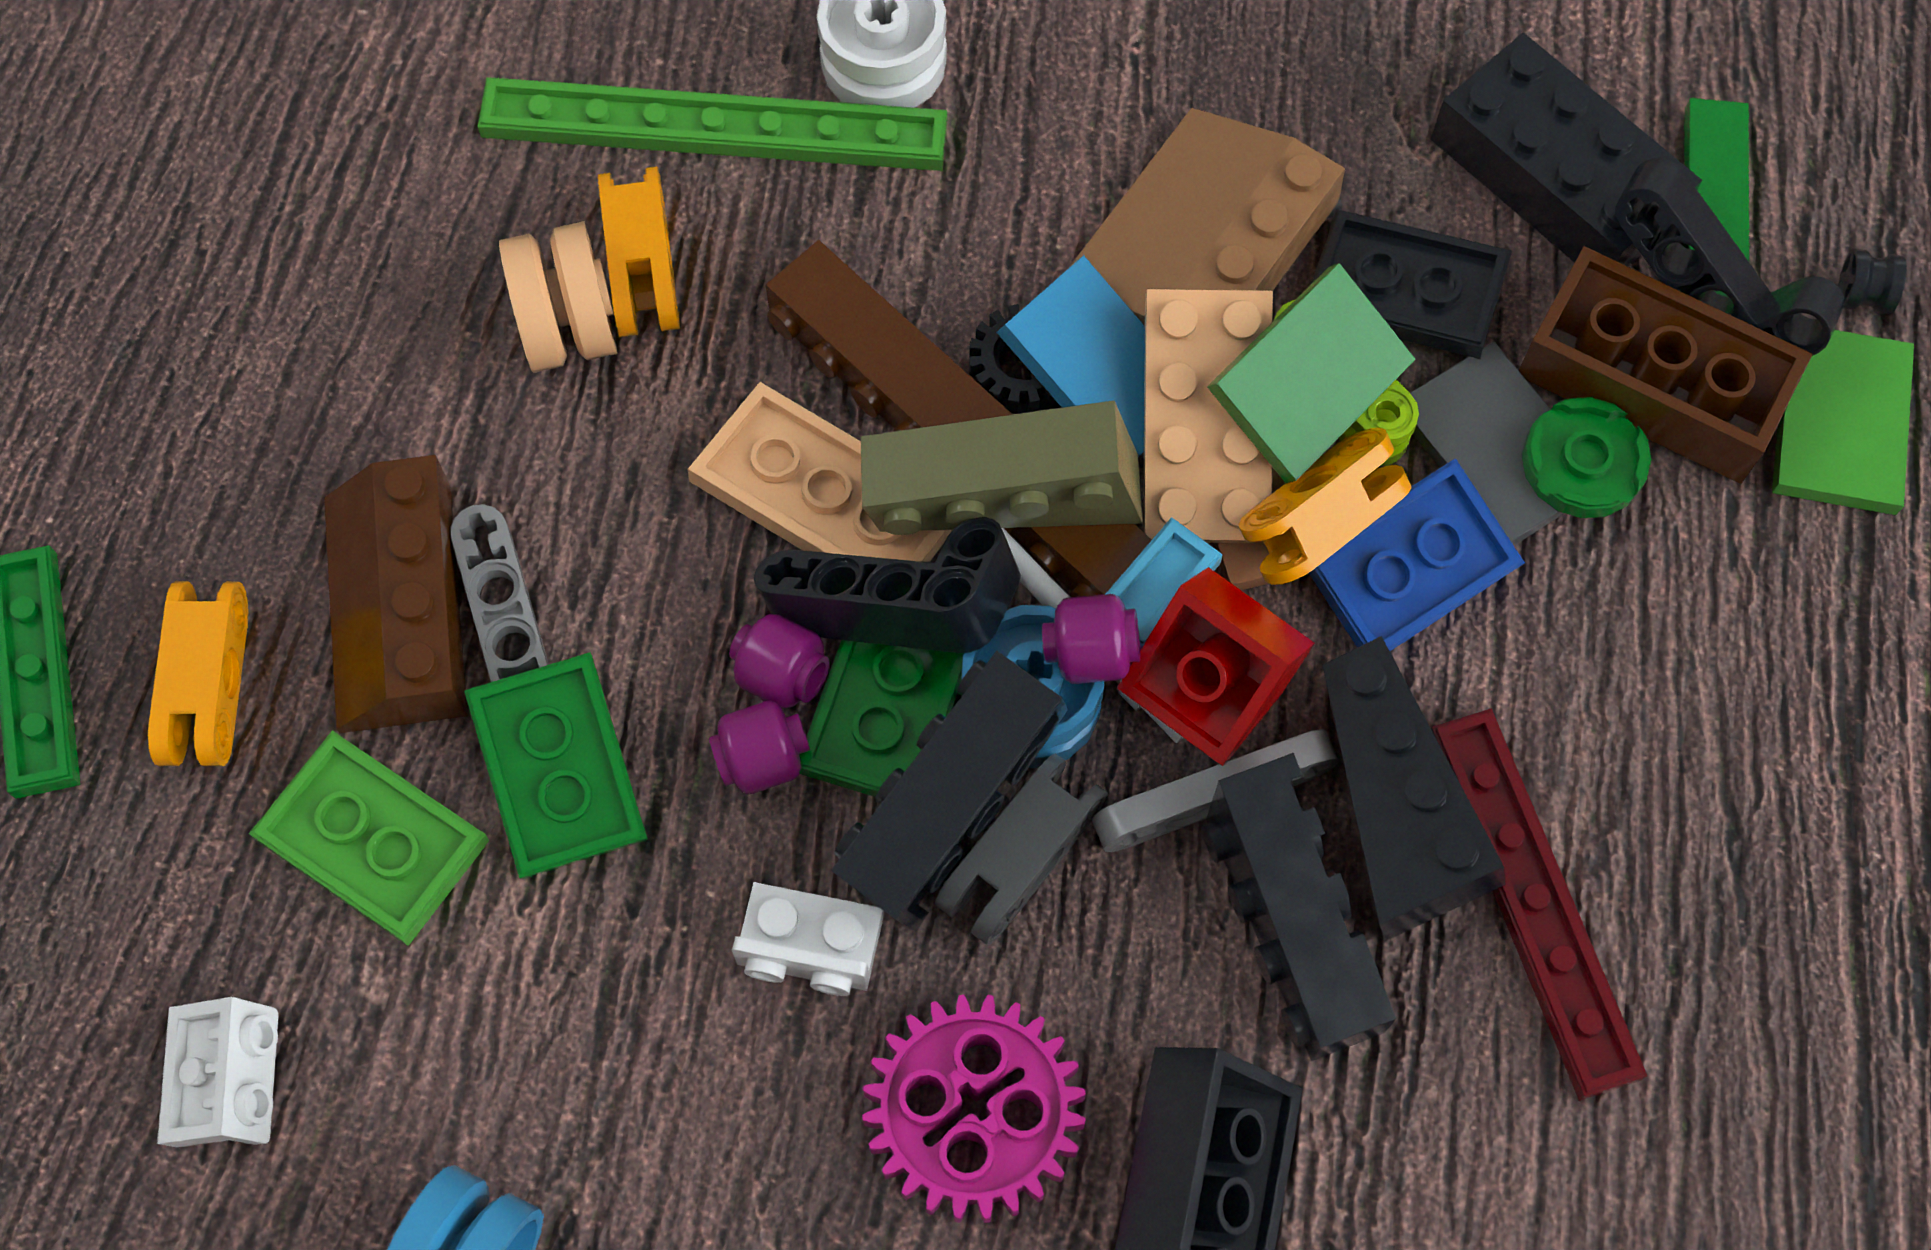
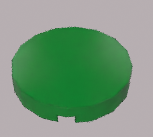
(1586, 458)

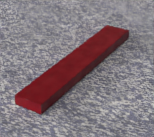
(1542, 913)

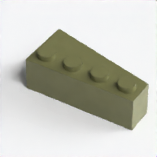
(1012, 468)

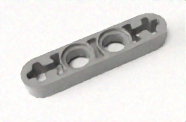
(496, 620)
(1190, 797)

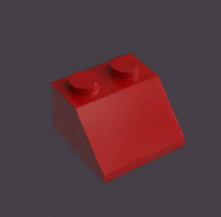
(1214, 664)

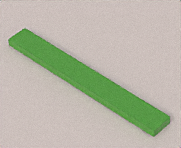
(713, 124)

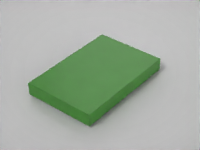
(1848, 425)
(369, 837)

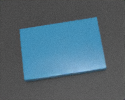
(1084, 345)

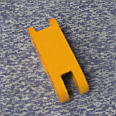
(638, 251)
(1326, 506)
(198, 674)

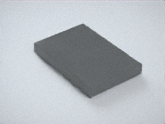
(1482, 420)

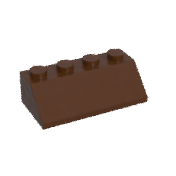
(1668, 361)
(394, 597)

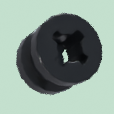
(1872, 281)

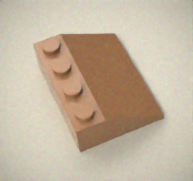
(1215, 211)

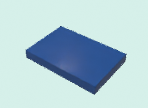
(1417, 561)

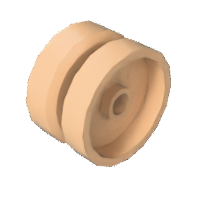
(558, 297)

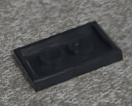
(1420, 281)

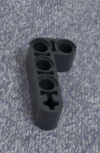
(1666, 208)
(895, 601)

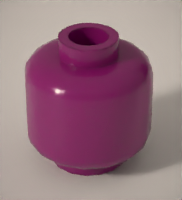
(1092, 638)
(779, 661)
(759, 747)

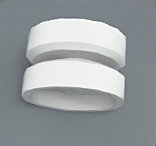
(882, 50)

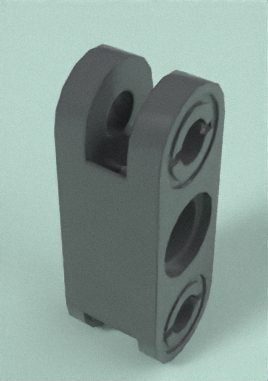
(1021, 849)

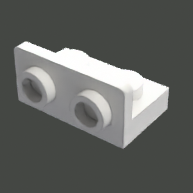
(808, 939)
(218, 1073)

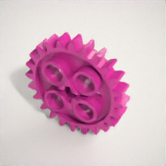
(1013, 1156)

